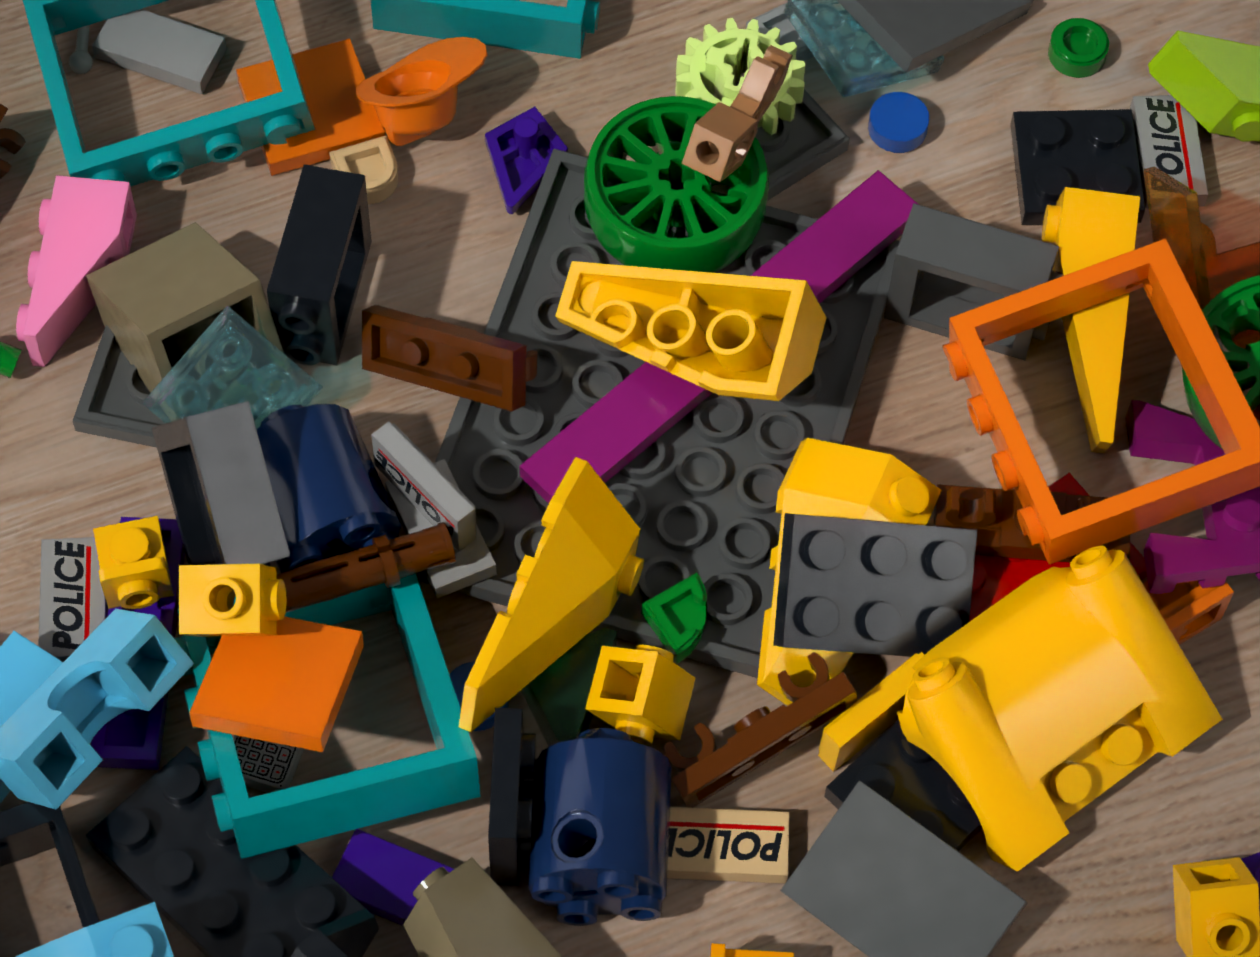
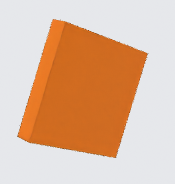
(329, 84)
(279, 684)

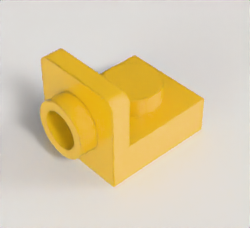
(133, 563)

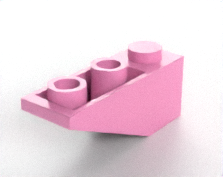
(83, 230)

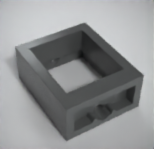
(962, 264)

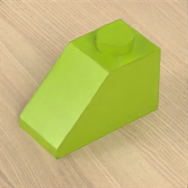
(1213, 82)

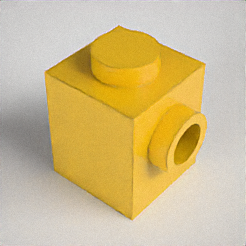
(209, 596)
(641, 692)
(1216, 909)

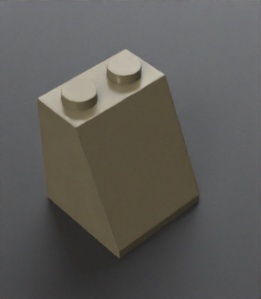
(171, 294)

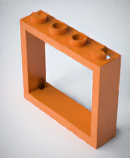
(1200, 356)

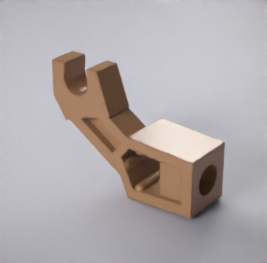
(725, 132)

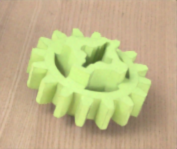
(716, 64)

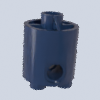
(323, 483)
(601, 828)

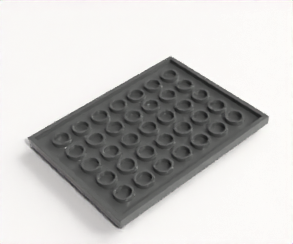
(702, 486)

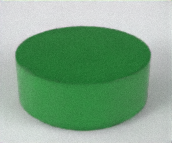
(1078, 47)

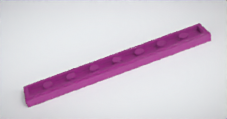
(656, 400)

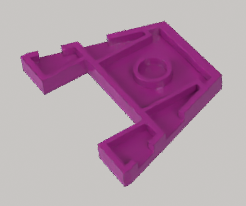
(1230, 524)

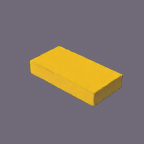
(866, 717)

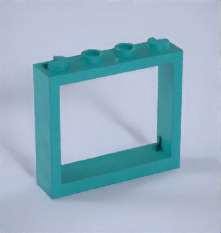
(494, 22)
(179, 147)
(366, 794)

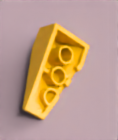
(1089, 230)
(705, 327)
(837, 483)
(558, 593)

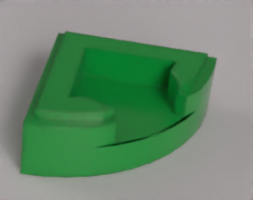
(678, 616)

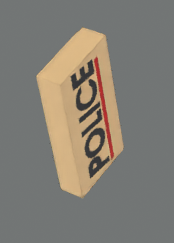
(728, 845)

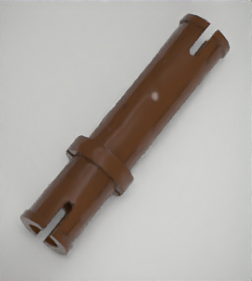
(367, 567)

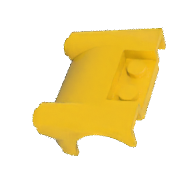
(1054, 700)

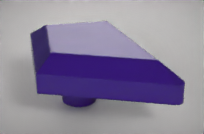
(521, 154)

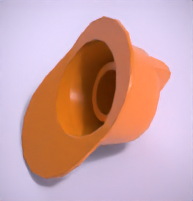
(422, 88)

